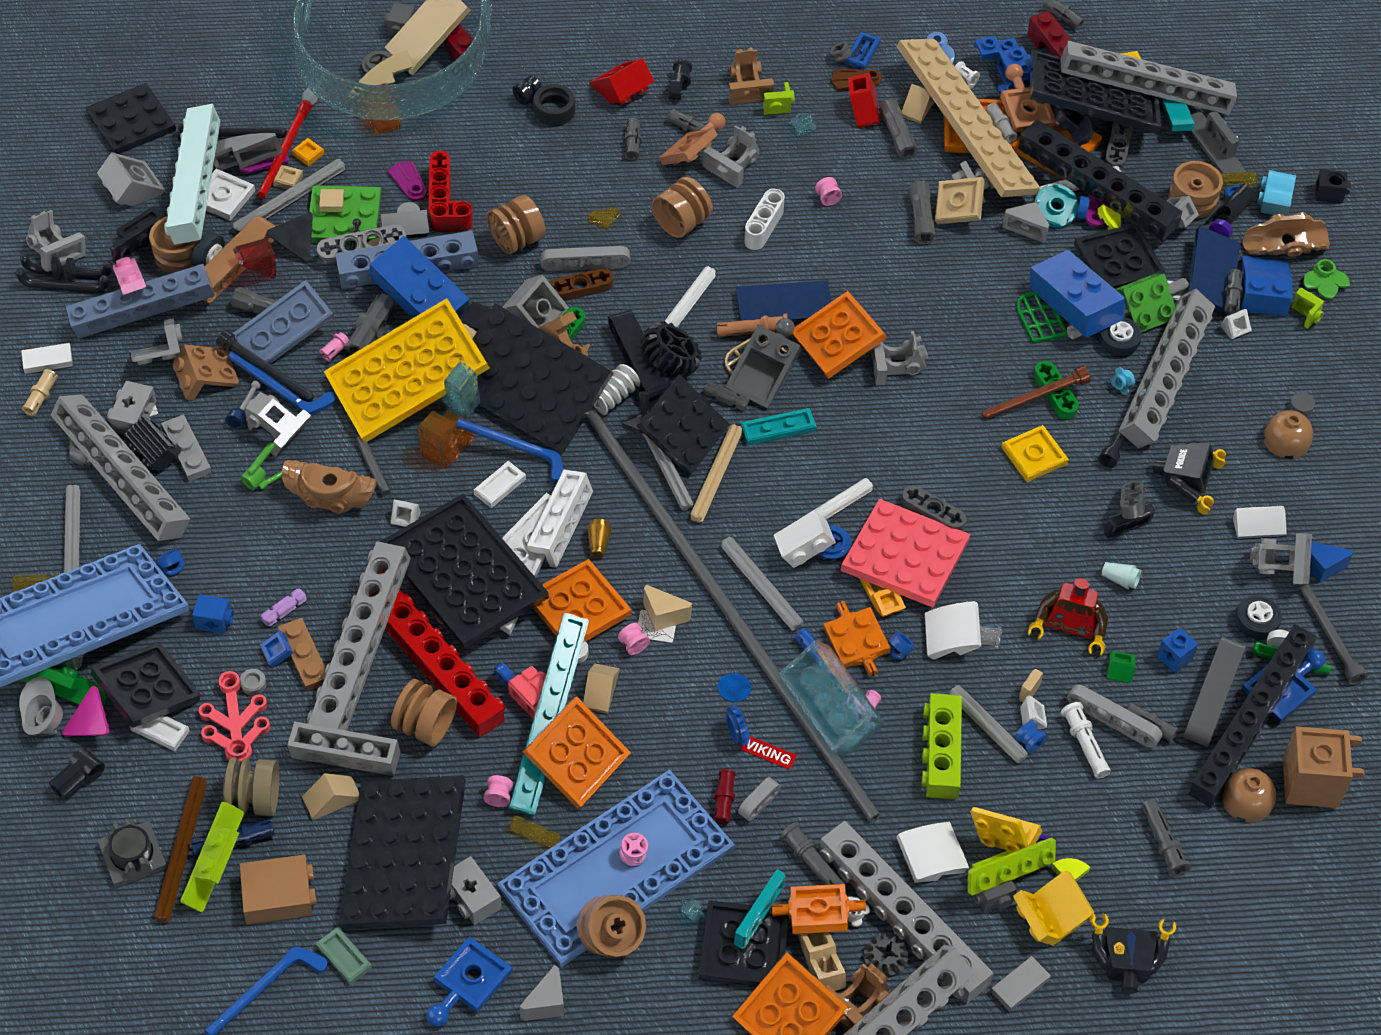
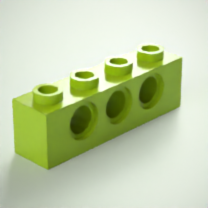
(946, 782)

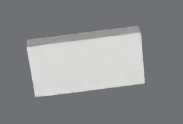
(47, 358)
(499, 484)
(163, 731)

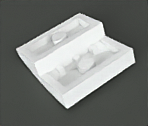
(952, 629)
(932, 852)

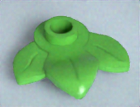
(1326, 279)

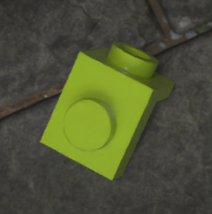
(778, 101)
(1309, 306)

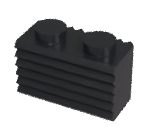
(152, 444)

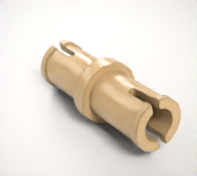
(39, 392)

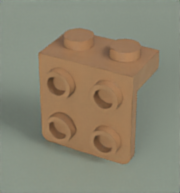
(203, 366)

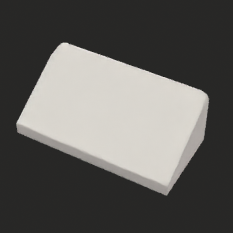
(1260, 522)

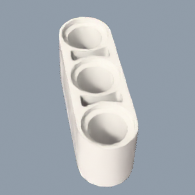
(764, 219)

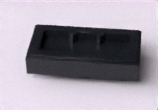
(1118, 524)

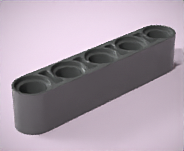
(1214, 691)

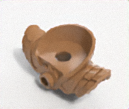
(1267, 237)
(346, 490)

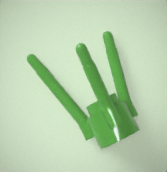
(254, 475)

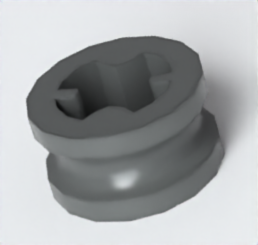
(841, 51)

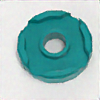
(1065, 198)

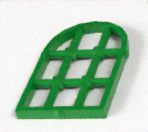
(1036, 325)

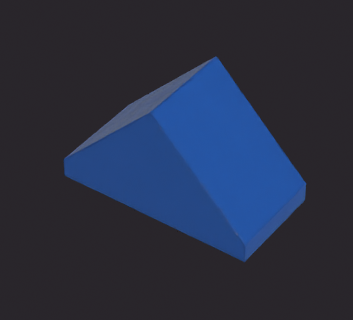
(1328, 560)

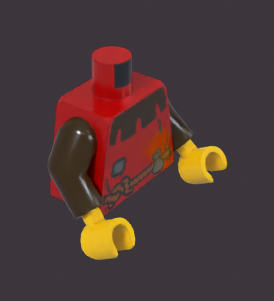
(1074, 611)

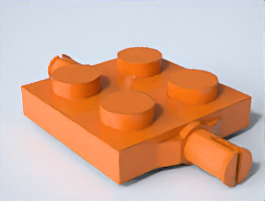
(857, 638)
(818, 908)

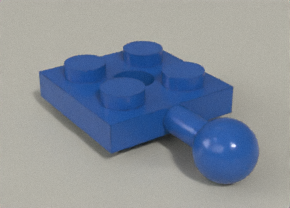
(1298, 691)
(471, 992)

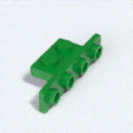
(67, 683)

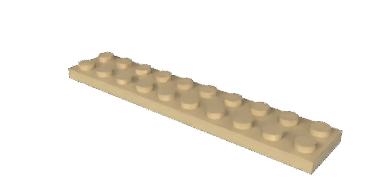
(968, 118)

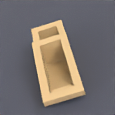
(387, 68)
(822, 959)

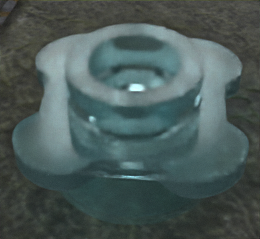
(803, 123)
(692, 910)

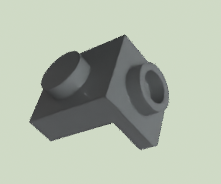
(996, 897)

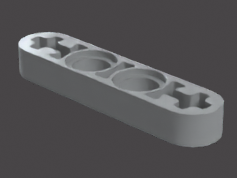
(360, 238)
(551, 258)
(1115, 716)

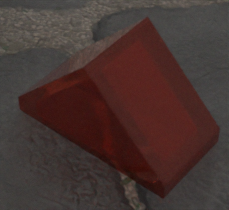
(257, 257)

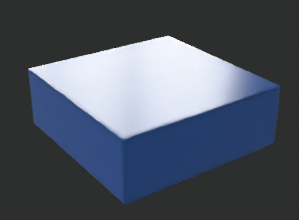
(276, 648)

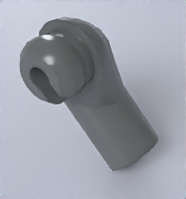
(77, 455)

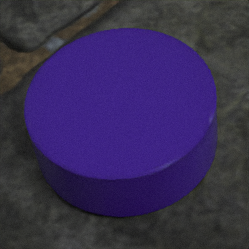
(1222, 227)

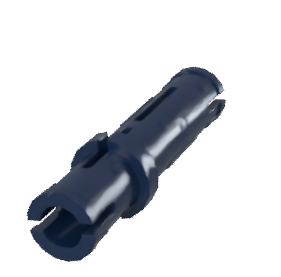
(246, 835)

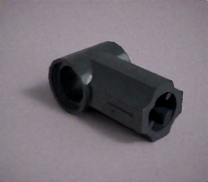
(82, 768)

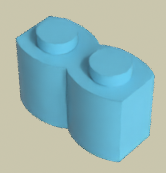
(1277, 193)

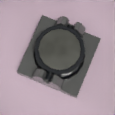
(131, 851)

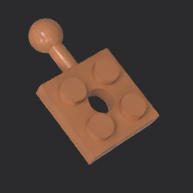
(1017, 98)
(692, 142)

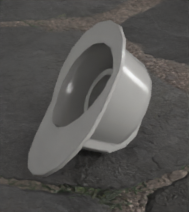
(39, 708)

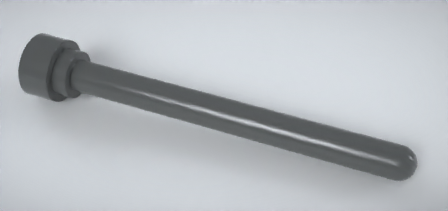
(1354, 672)

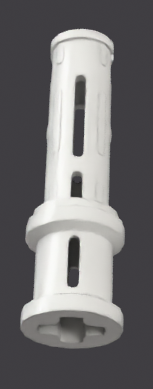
(1081, 729)

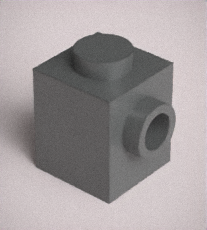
(398, 17)

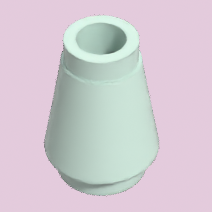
(1122, 574)

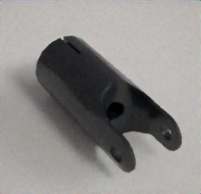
(1235, 203)

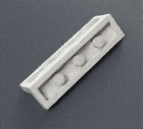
(561, 516)

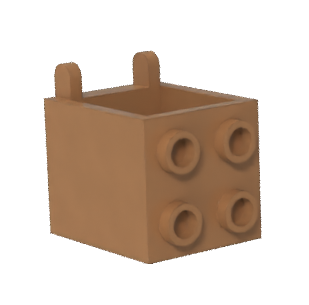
(1319, 766)

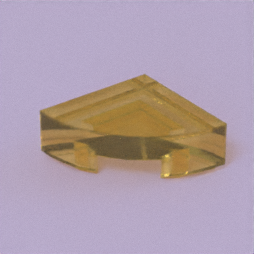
(604, 218)

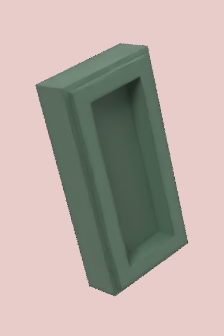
(344, 956)

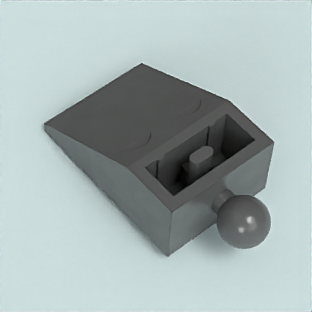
(762, 366)

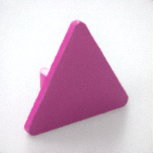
(88, 718)

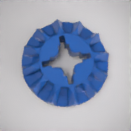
(842, 544)
(737, 725)

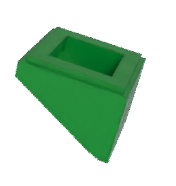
(1121, 666)

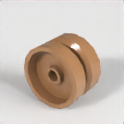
(1199, 182)
(168, 256)
(606, 911)

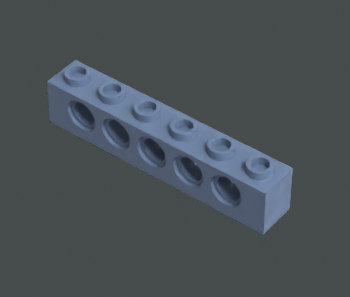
(445, 252)
(157, 297)

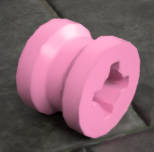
(828, 191)
(633, 638)
(498, 791)
(631, 843)

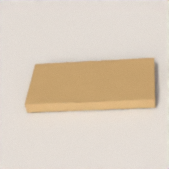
(427, 30)

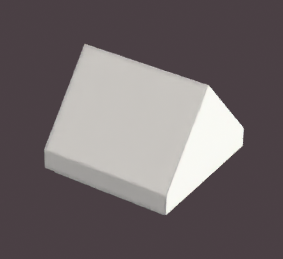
(1236, 324)
(404, 513)
(1033, 711)

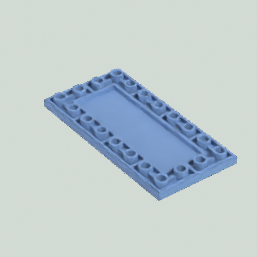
(83, 611)
(588, 862)

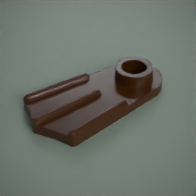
(840, 77)

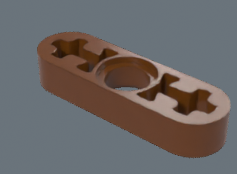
(586, 277)

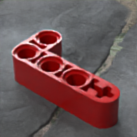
(444, 213)

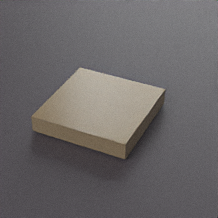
(959, 200)

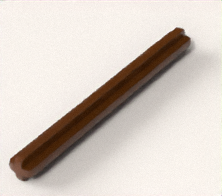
(180, 850)

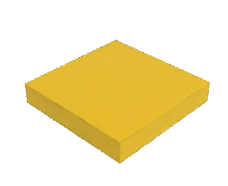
(1034, 453)

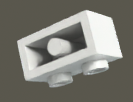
(804, 539)

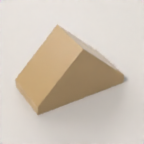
(917, 104)
(665, 608)
(600, 687)
(330, 794)

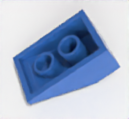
(1266, 286)

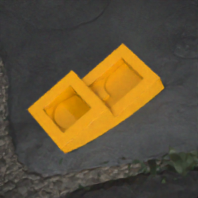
(884, 600)

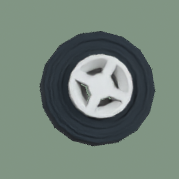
(207, 248)
(1121, 338)
(1264, 609)

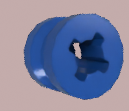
(1031, 737)

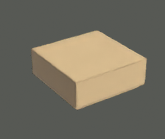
(287, 177)
(331, 200)
(1031, 684)

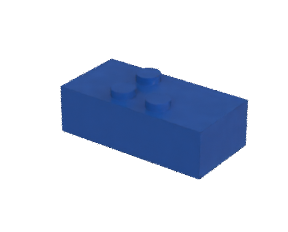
(414, 280)
(1077, 293)

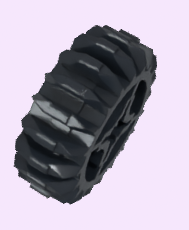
(670, 349)

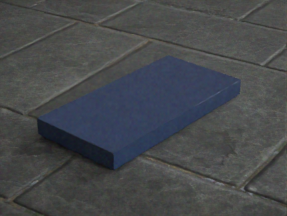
(1211, 262)
(796, 299)

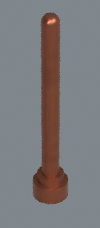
(1078, 376)

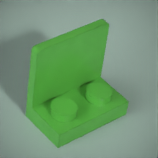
(1148, 301)

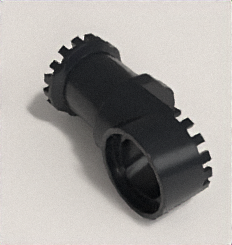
(680, 78)

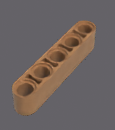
(225, 266)

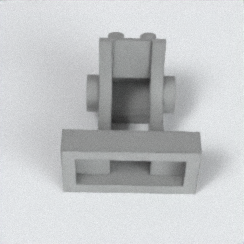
(742, 146)
(47, 240)
(910, 351)
(284, 430)
(1264, 557)

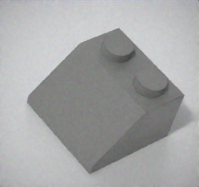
(129, 180)
(536, 302)

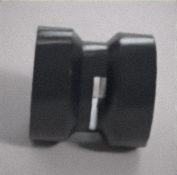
(525, 91)

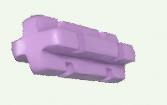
(283, 607)

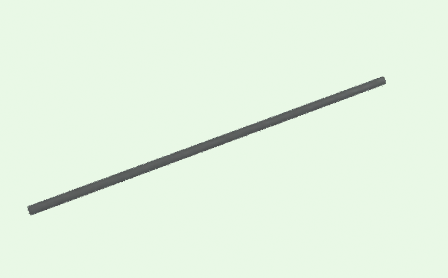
(731, 614)

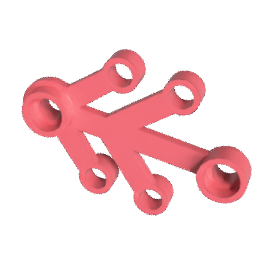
(235, 722)

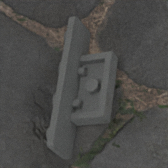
(1217, 141)

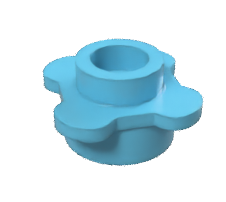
(1123, 380)

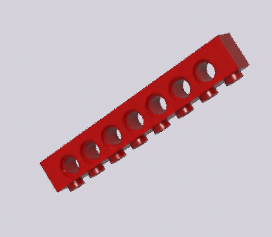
(479, 718)

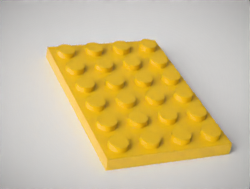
(403, 370)

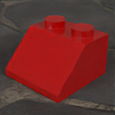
(623, 81)

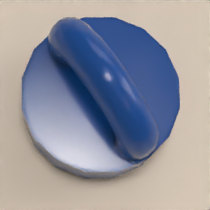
(168, 559)
(902, 644)

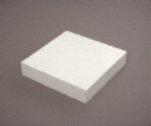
(227, 194)

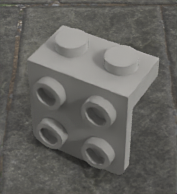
(166, 351)

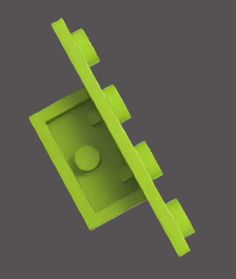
(213, 857)
(1009, 866)

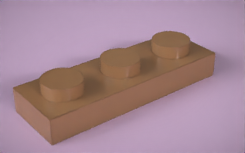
(305, 655)

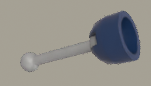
(236, 417)

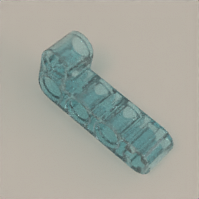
(461, 391)

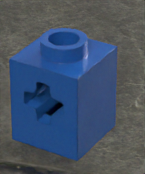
(212, 614)
(1180, 646)

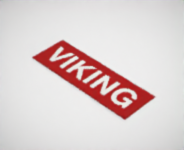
(769, 752)

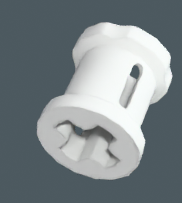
(969, 76)

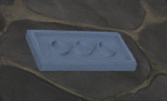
(284, 323)

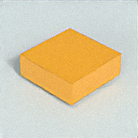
(308, 152)

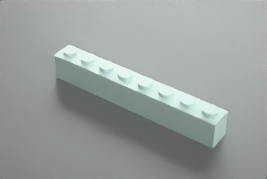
(193, 174)

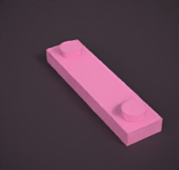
(128, 275)

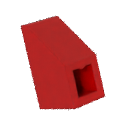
(864, 100)

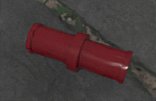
(724, 796)

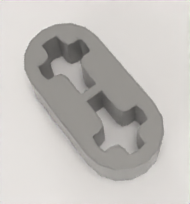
(759, 799)

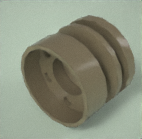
(257, 787)

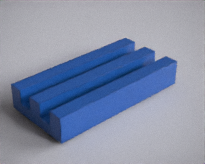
(857, 62)

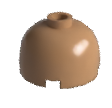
(1288, 434)
(1249, 795)

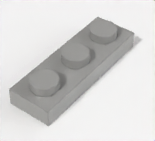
(191, 456)

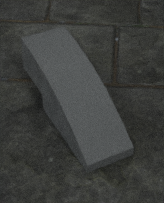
(245, 150)

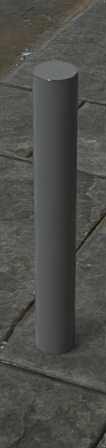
(373, 466)

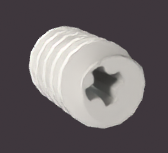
(619, 385)

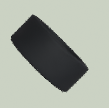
(554, 92)

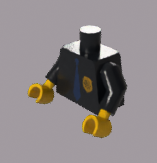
(1189, 470)
(1129, 953)

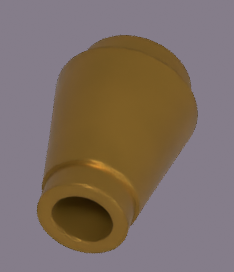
(598, 534)

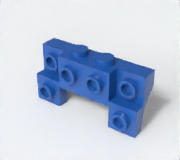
(1006, 53)

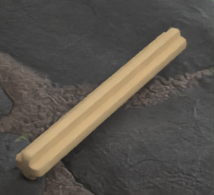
(716, 473)

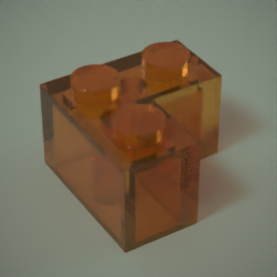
(441, 438)

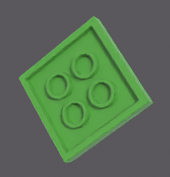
(358, 203)

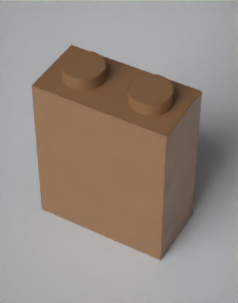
(277, 889)

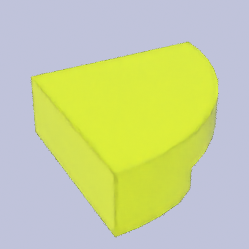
(1110, 217)
(1074, 866)

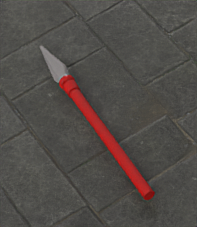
(305, 106)

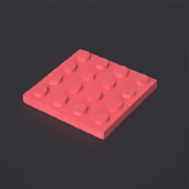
(905, 553)

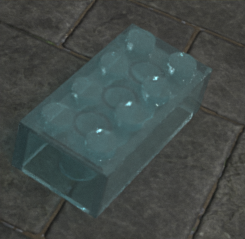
(831, 698)

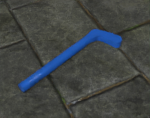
(314, 407)
(551, 456)
(294, 955)

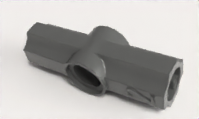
(371, 324)

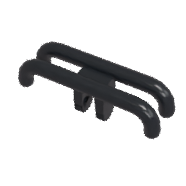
(65, 275)

